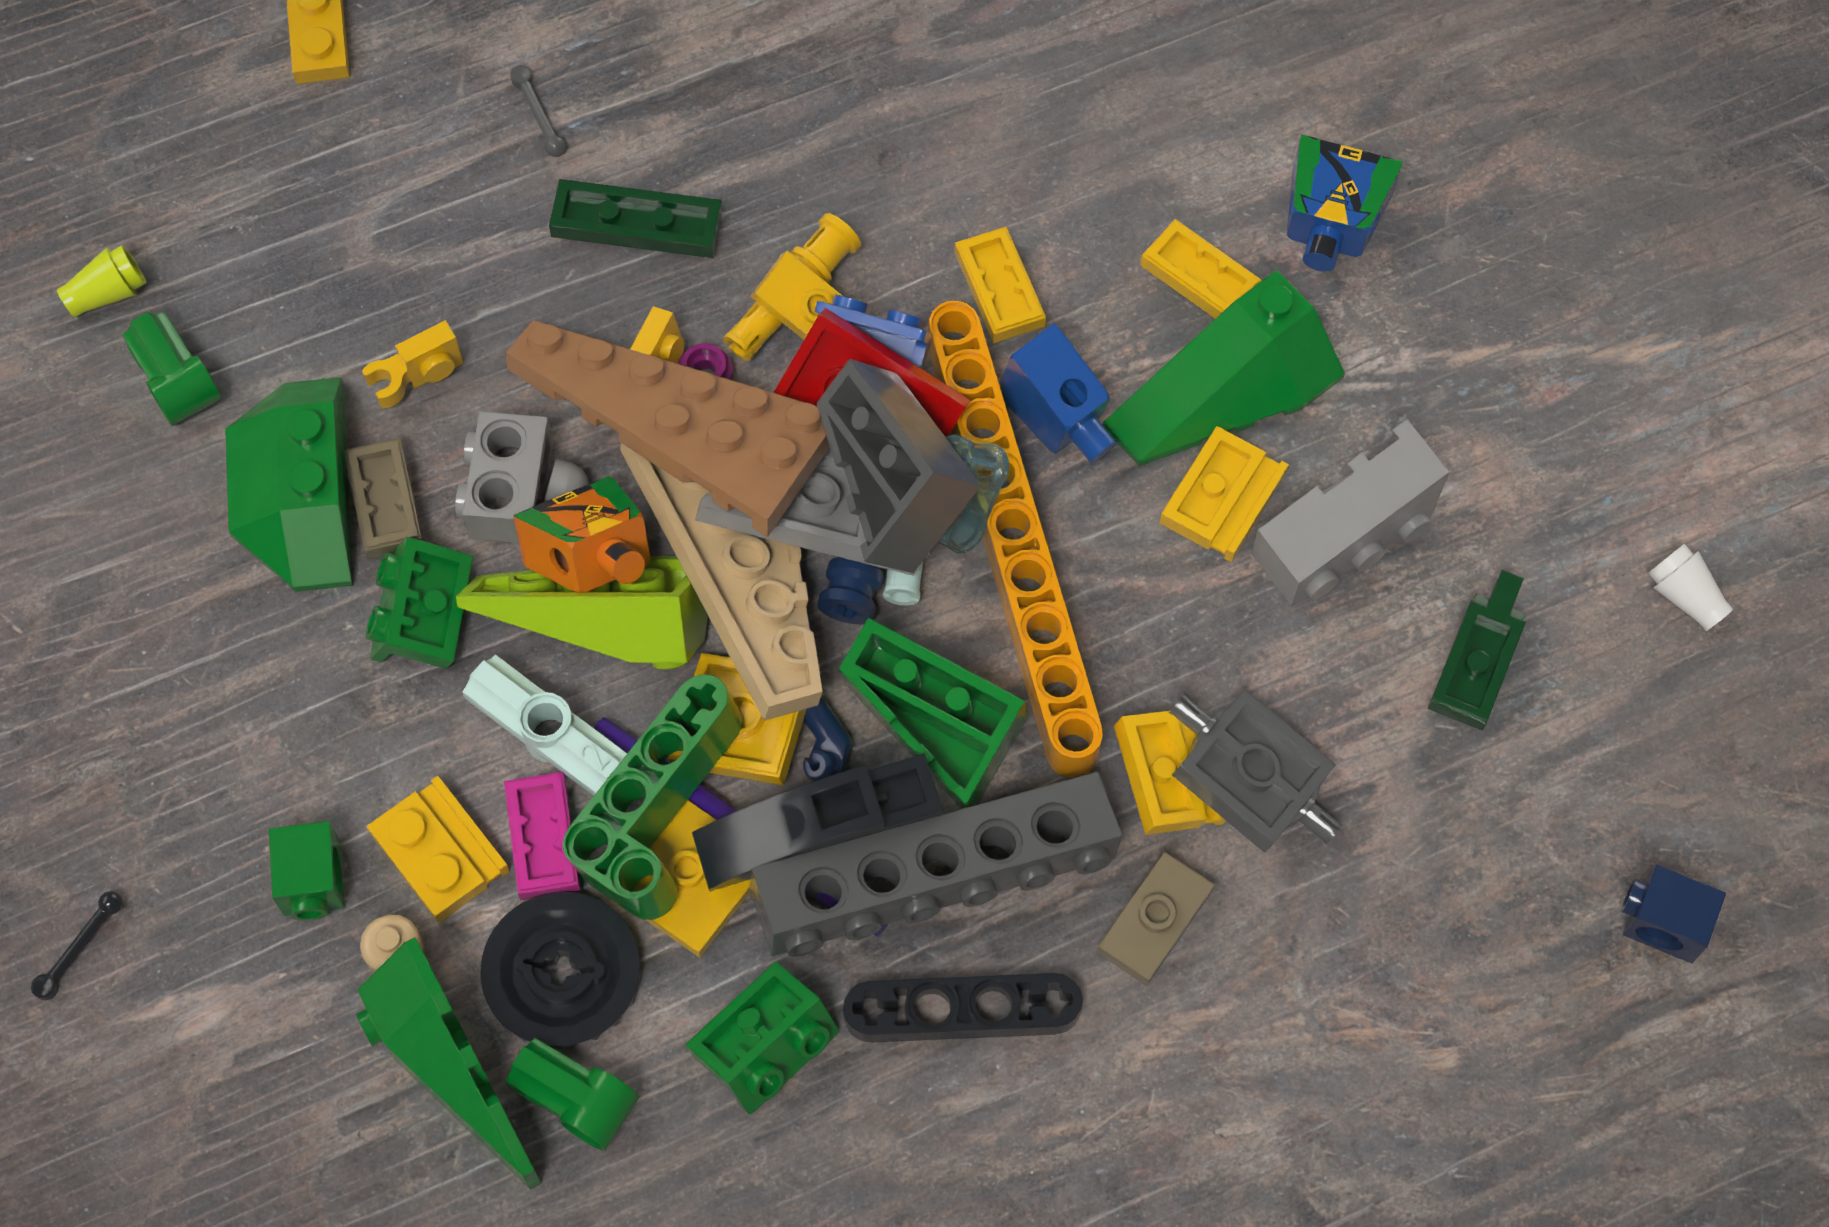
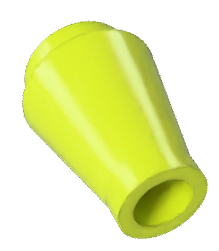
(103, 281)

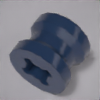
(850, 591)

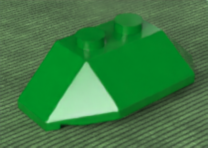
(293, 484)

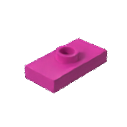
(537, 826)

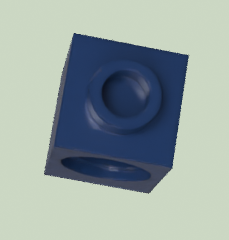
(1672, 913)

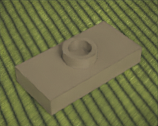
(382, 496)
(1155, 918)

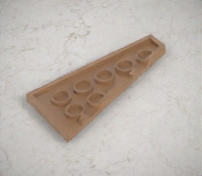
(694, 425)

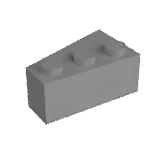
(1353, 519)

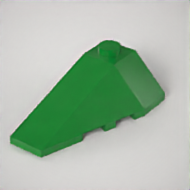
(1246, 365)
(426, 1039)

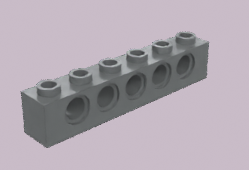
(1071, 807)

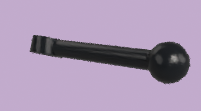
(46, 985)

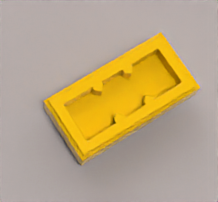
(1197, 269)
(1000, 284)
(792, 293)

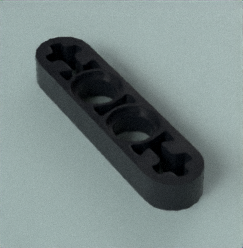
(963, 1018)

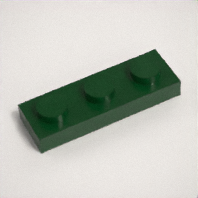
(636, 218)

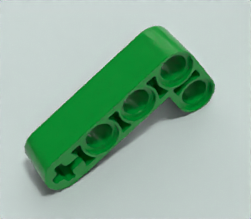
(714, 719)

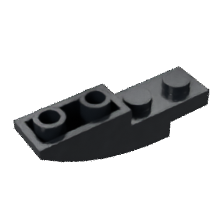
(816, 817)

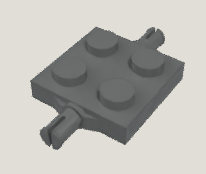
(1254, 770)

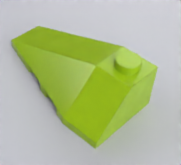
(638, 622)

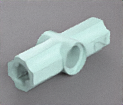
(521, 706)

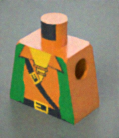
(585, 537)

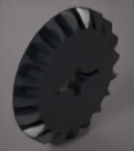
(539, 934)

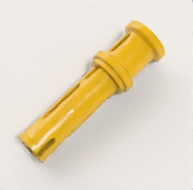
(821, 255)

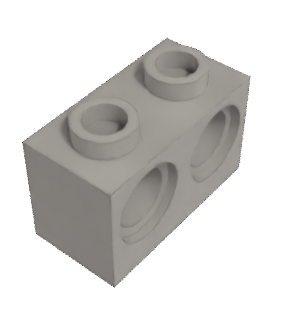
(515, 477)

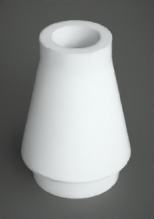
(1691, 587)

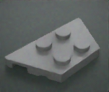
(814, 520)

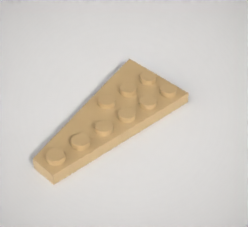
(747, 589)

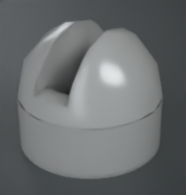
(565, 478)

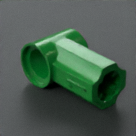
(174, 376)
(586, 1101)

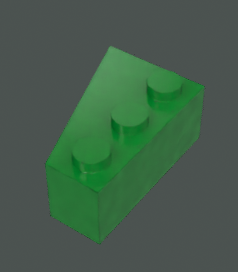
(935, 709)

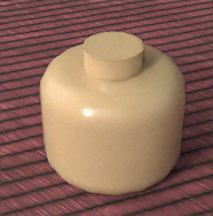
(384, 937)

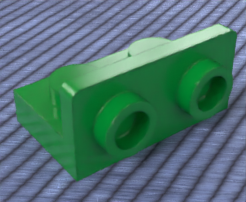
(419, 603)
(764, 1037)

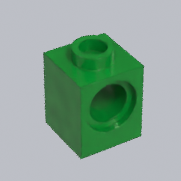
(306, 870)

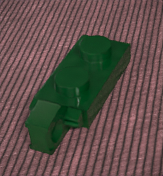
(1480, 655)

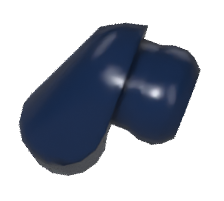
(831, 743)

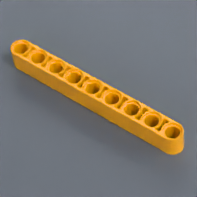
(1021, 557)

